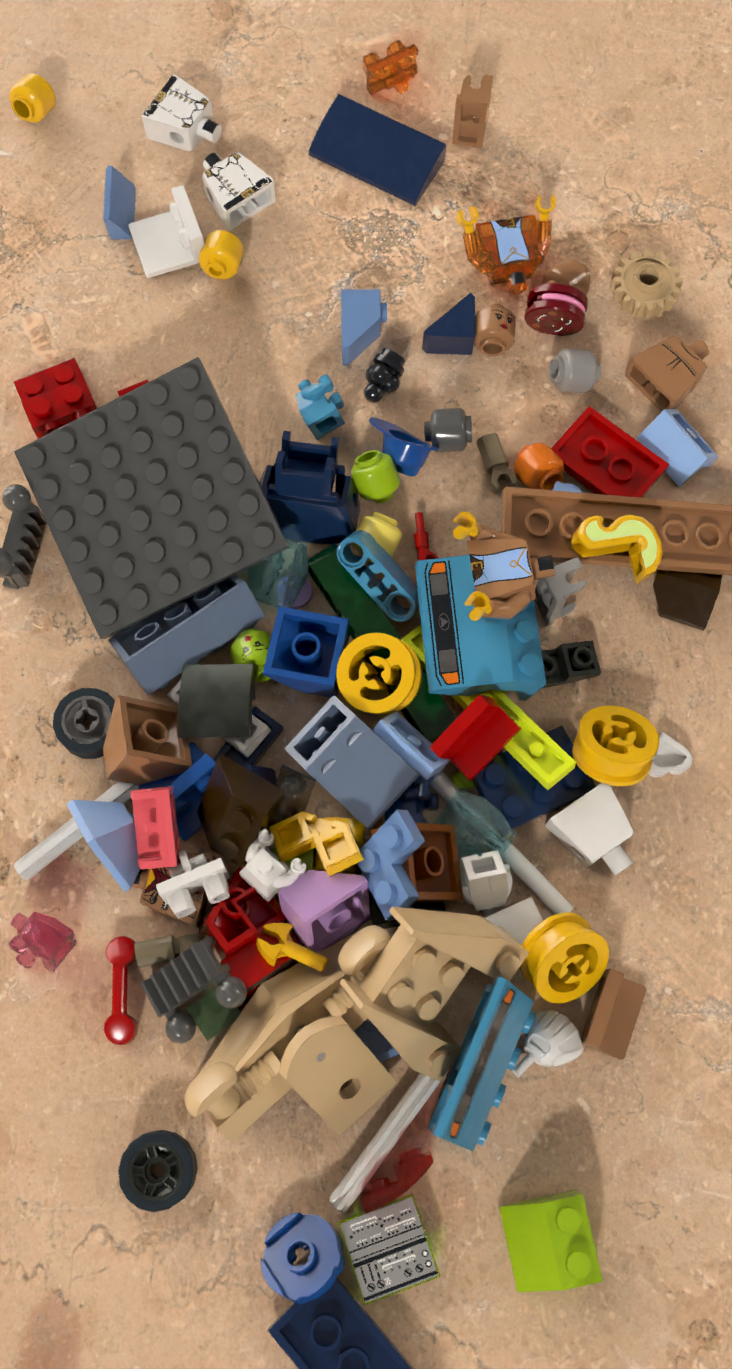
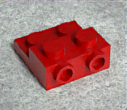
(54, 397)

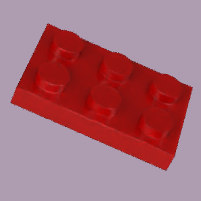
(607, 457)

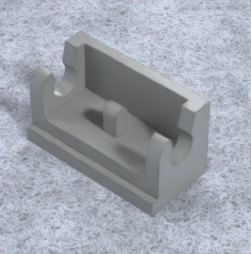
(554, 590)

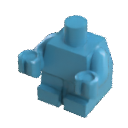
(318, 412)

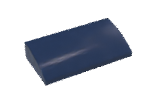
(377, 150)

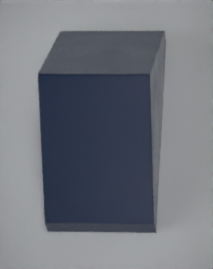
(453, 331)

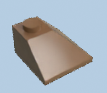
(144, 742)

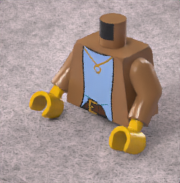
(500, 570)

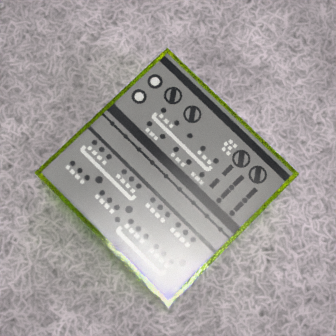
(388, 1249)

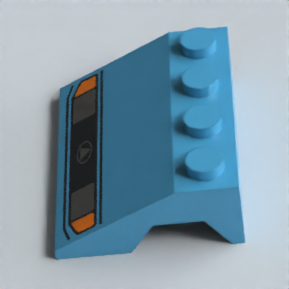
(473, 655)
(479, 1069)

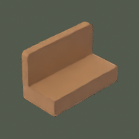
(613, 1014)

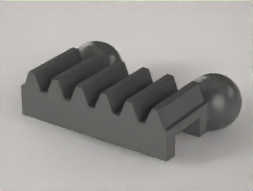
(20, 536)
(183, 980)

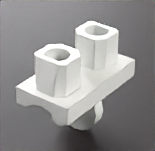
(191, 877)

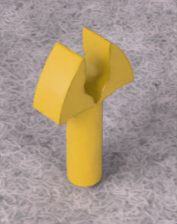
(288, 948)

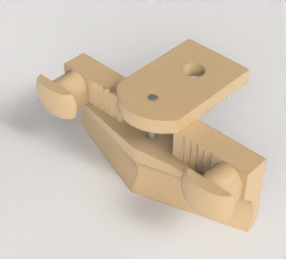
(299, 1038)

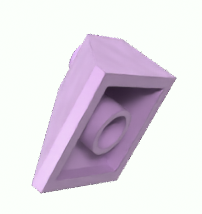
(325, 907)

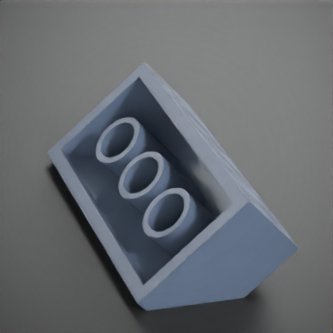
(186, 632)

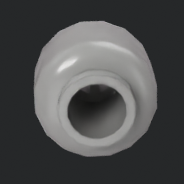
(574, 370)

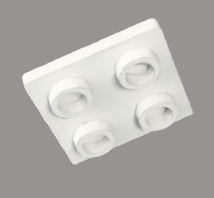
(168, 239)

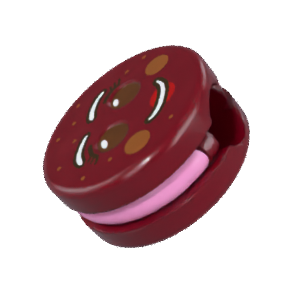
(556, 309)

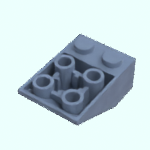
(351, 762)

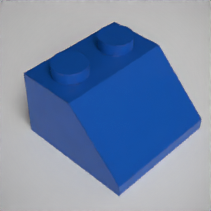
(306, 650)

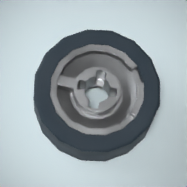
(70, 719)

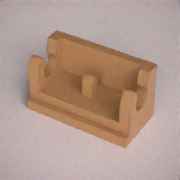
(472, 113)

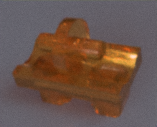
(392, 70)

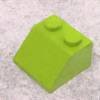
(550, 1243)

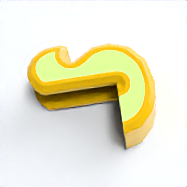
(624, 534)

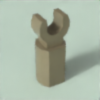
(495, 461)
(163, 949)

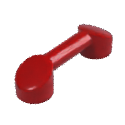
(120, 1026)

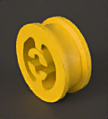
(357, 690)
(615, 745)
(573, 967)

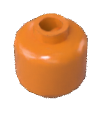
(538, 467)

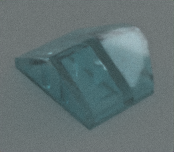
(280, 577)
(477, 825)

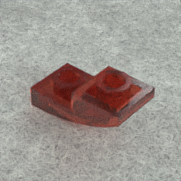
(408, 1171)

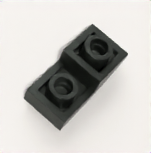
(570, 663)

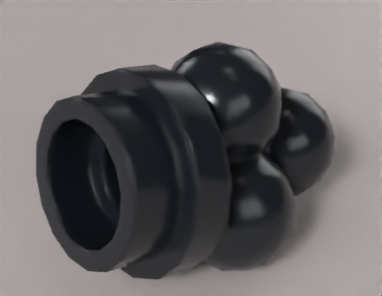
(383, 375)

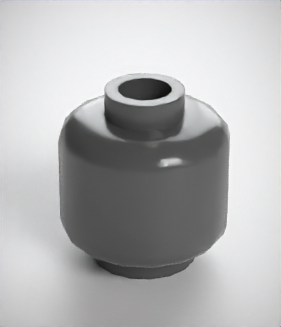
(449, 429)

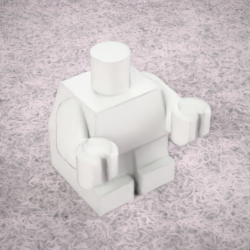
(264, 869)
(486, 881)

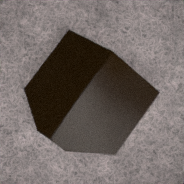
(686, 596)

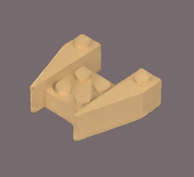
(420, 974)

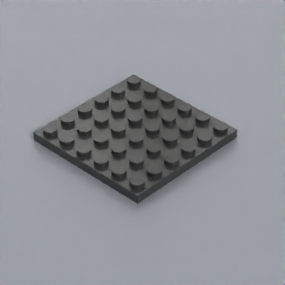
(151, 499)

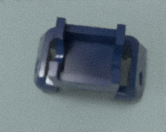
(302, 492)

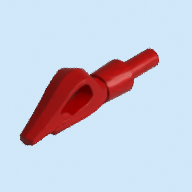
(421, 539)

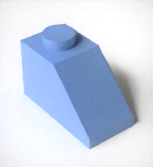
(360, 321)

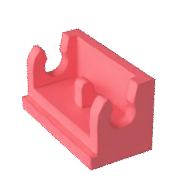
(156, 827)

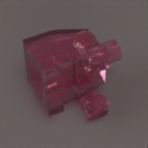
(44, 938)

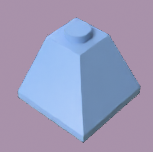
(110, 835)

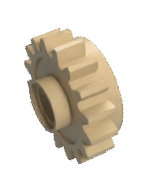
(646, 284)

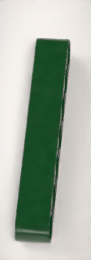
(350, 601)

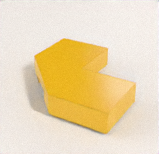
(305, 831)

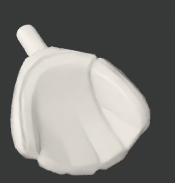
(550, 1042)

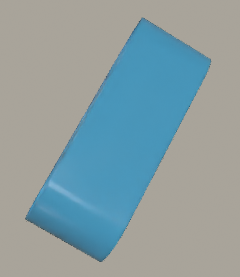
(370, 583)

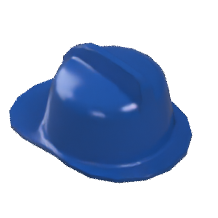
(403, 447)

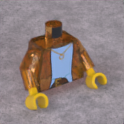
(508, 247)

